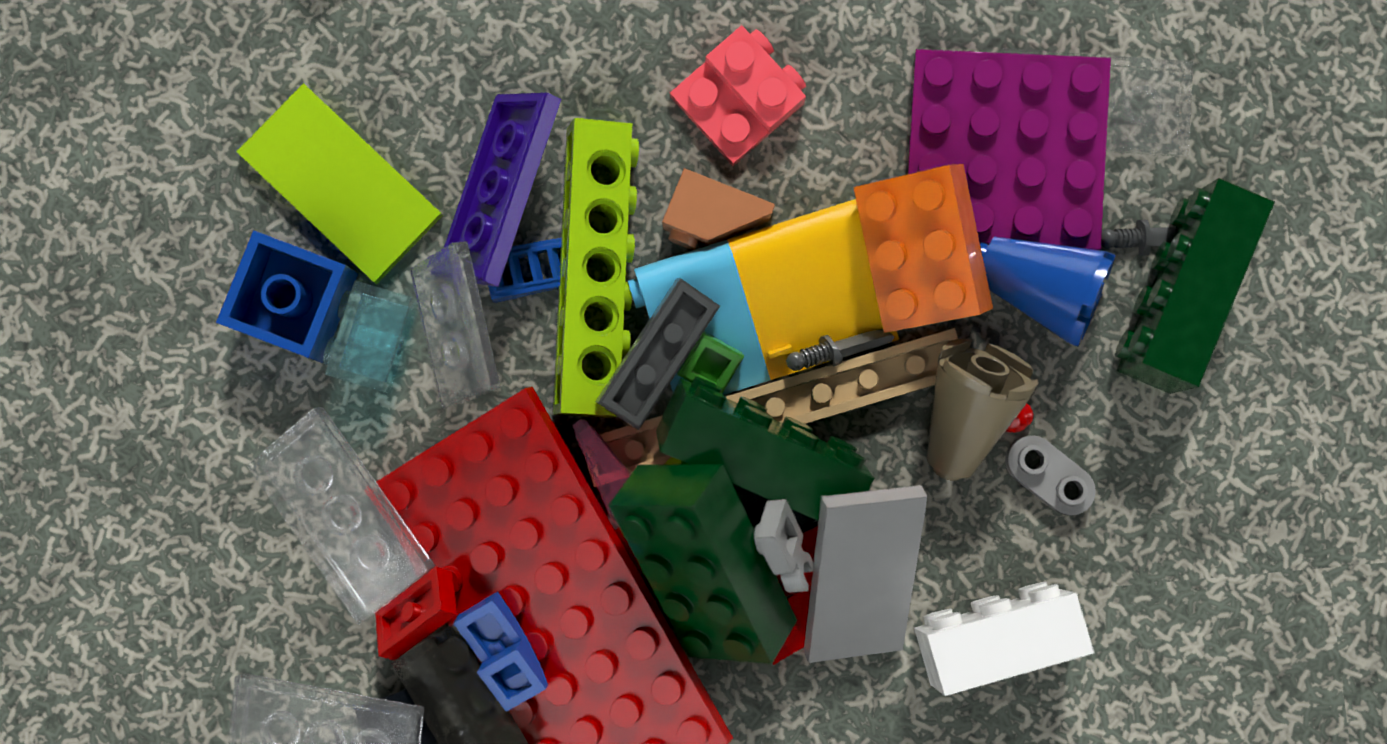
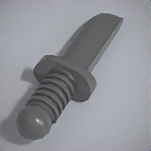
(1140, 237)
(834, 351)

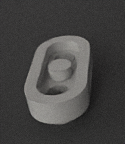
(1050, 476)

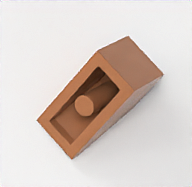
(711, 211)

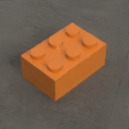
(923, 248)

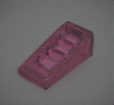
(603, 463)

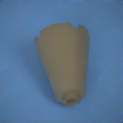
(974, 405)

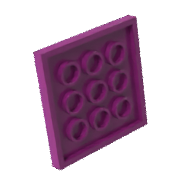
(1026, 139)

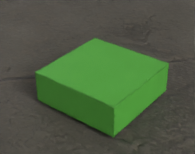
(711, 361)

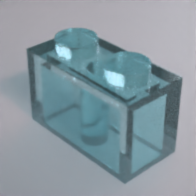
(370, 336)

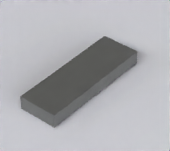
(657, 353)

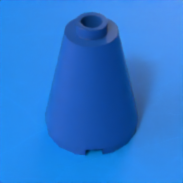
(1048, 282)

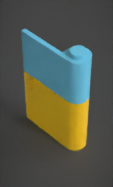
(776, 289)

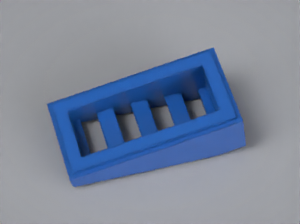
(538, 285)

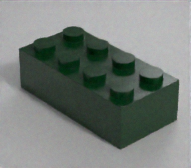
(1193, 286)
(757, 450)
(704, 562)

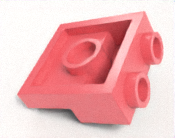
(740, 94)

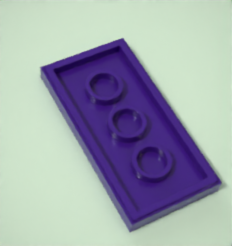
(502, 180)

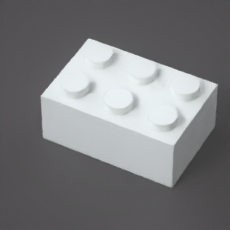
(1002, 638)

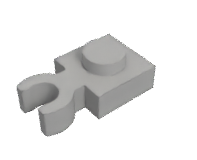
(780, 542)

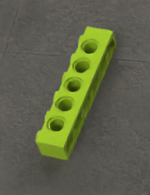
(613, 146)

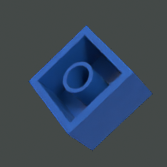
(286, 296)

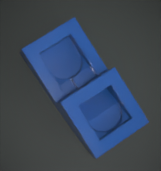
(506, 655)

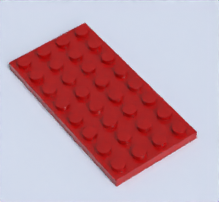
(520, 519)

